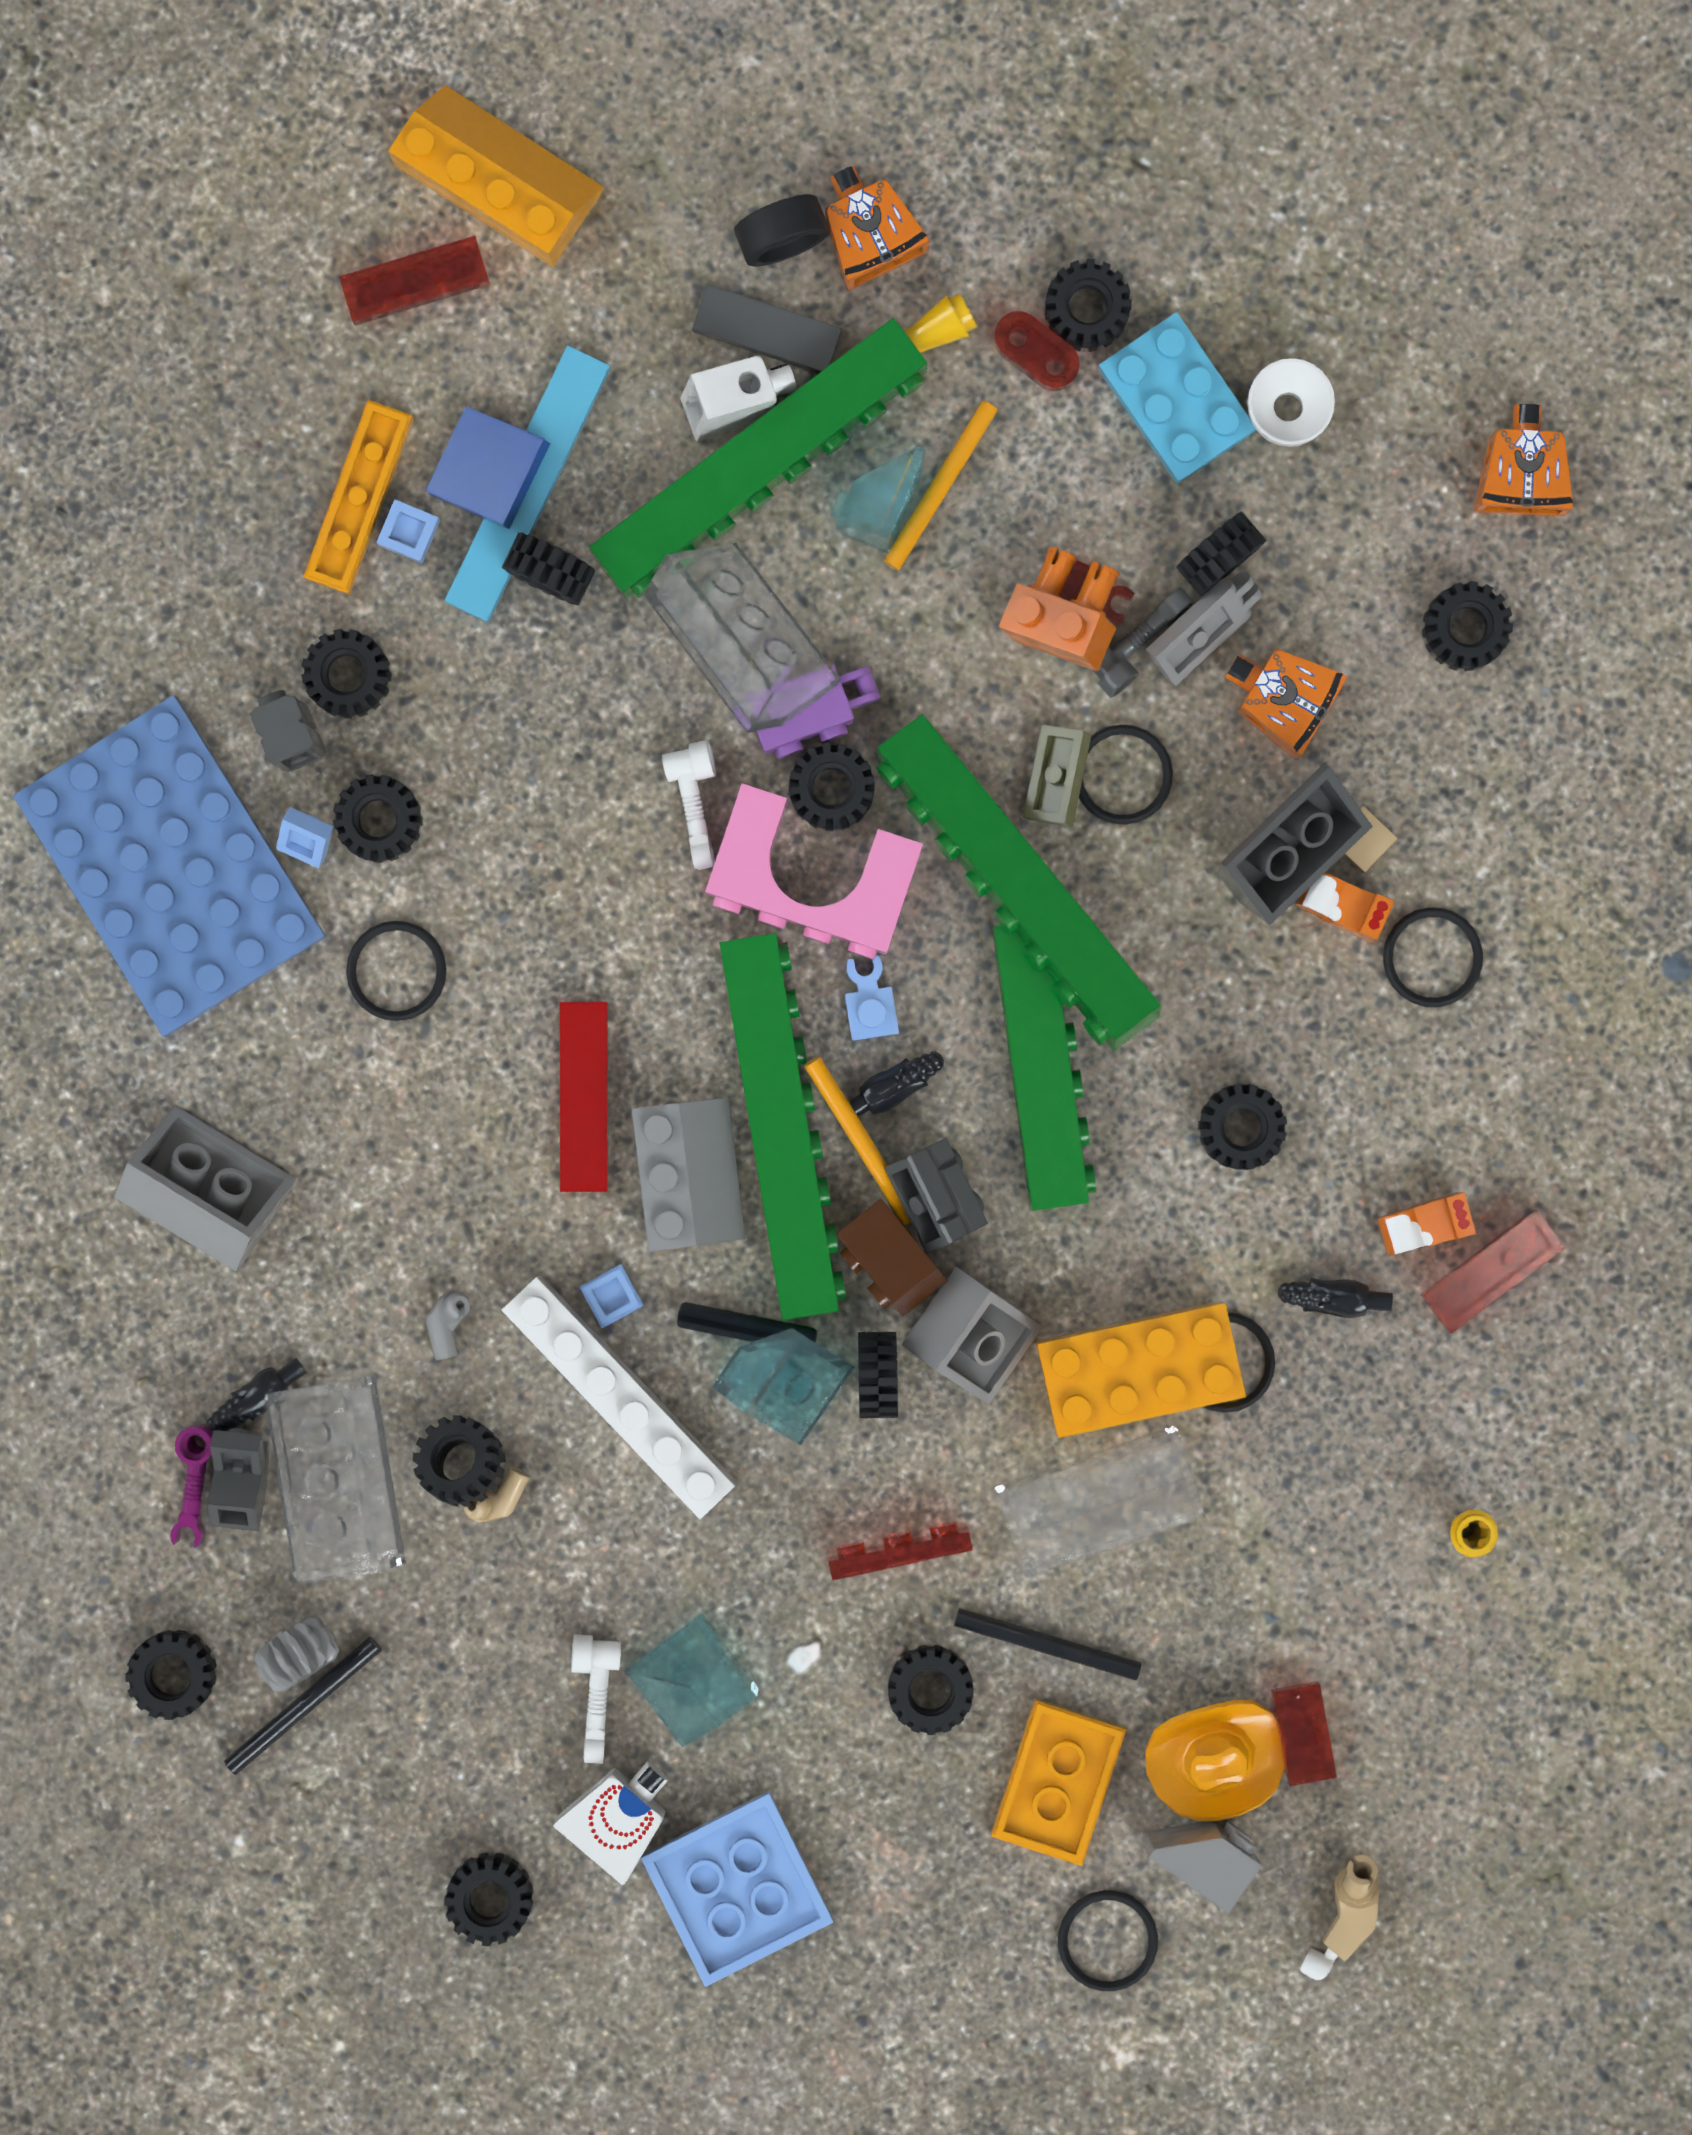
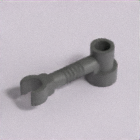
(1116, 671)

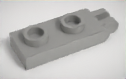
(1204, 627)

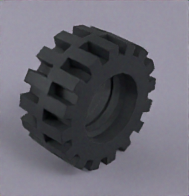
(441, 1442)
(150, 1696)
(930, 1720)

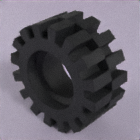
(1094, 277)
(1221, 553)
(548, 568)
(1491, 610)
(317, 673)
(350, 808)
(831, 816)
(1271, 1132)
(878, 1375)
(481, 1927)

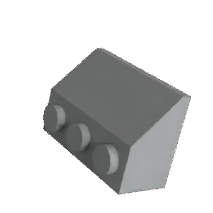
(688, 1174)
(204, 1187)

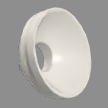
(1303, 382)

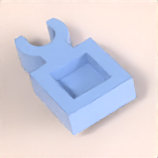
(870, 1009)

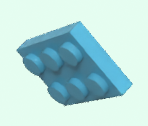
(1176, 398)

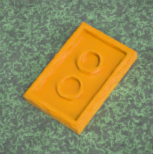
(1058, 1782)

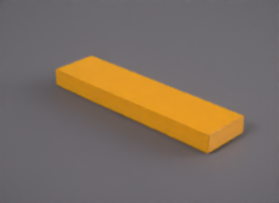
(358, 497)

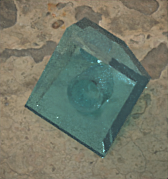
(879, 500)
(783, 1382)
(693, 1681)

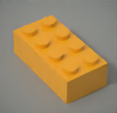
(1140, 1369)

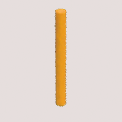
(940, 485)
(856, 1132)

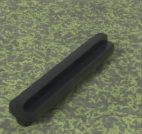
(734, 1324)

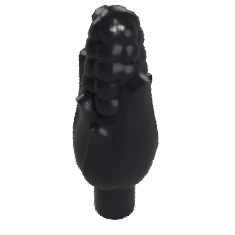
(896, 1084)
(1335, 1297)
(250, 1399)

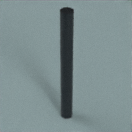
(1047, 1644)
(302, 1705)

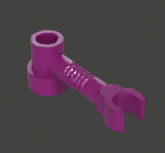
(196, 1461)

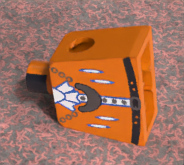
(871, 229)
(1525, 469)
(1286, 697)

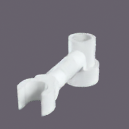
(688, 768)
(596, 1659)

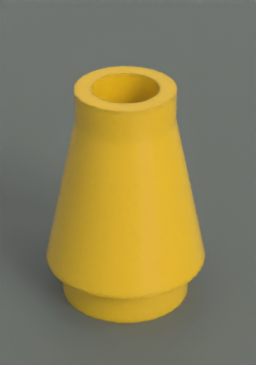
(942, 324)
(1484, 1535)

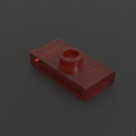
(1303, 1733)

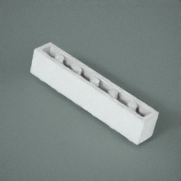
(619, 1396)

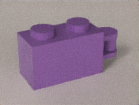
(823, 718)

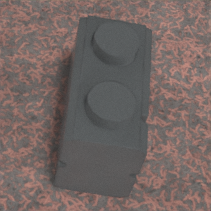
(287, 731)
(937, 1195)

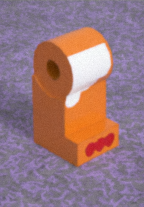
(1346, 907)
(1427, 1224)

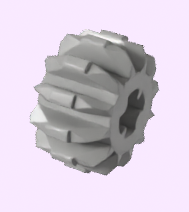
(296, 1654)

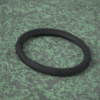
(1167, 776)
(352, 964)
(1430, 1001)
(1268, 1372)
(1063, 1940)

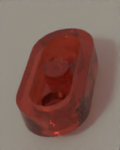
(1038, 350)

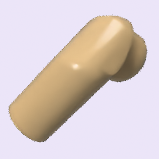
(502, 1501)

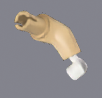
(1357, 1909)

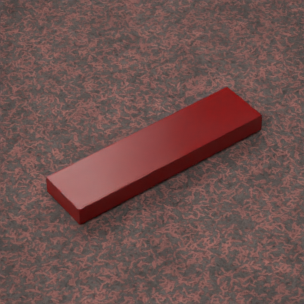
(583, 1096)

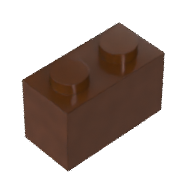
(890, 1257)

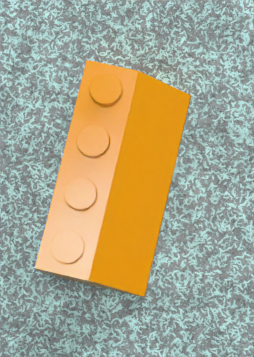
(495, 174)

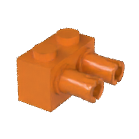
(1060, 627)

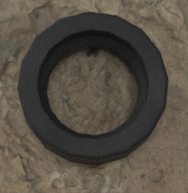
(781, 230)

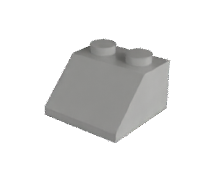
(972, 1335)
(1207, 1858)

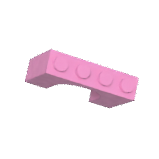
(745, 880)

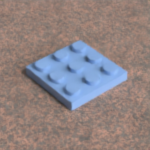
(737, 1888)

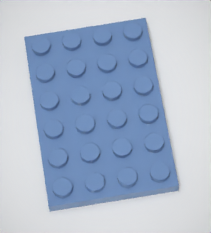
(169, 866)

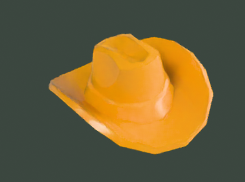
(1216, 1760)

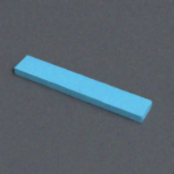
(559, 422)

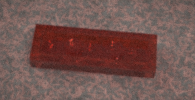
(414, 280)
(1492, 1271)
(899, 1550)

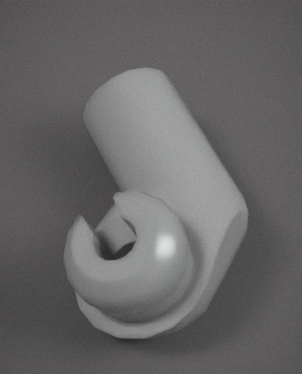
(442, 1322)

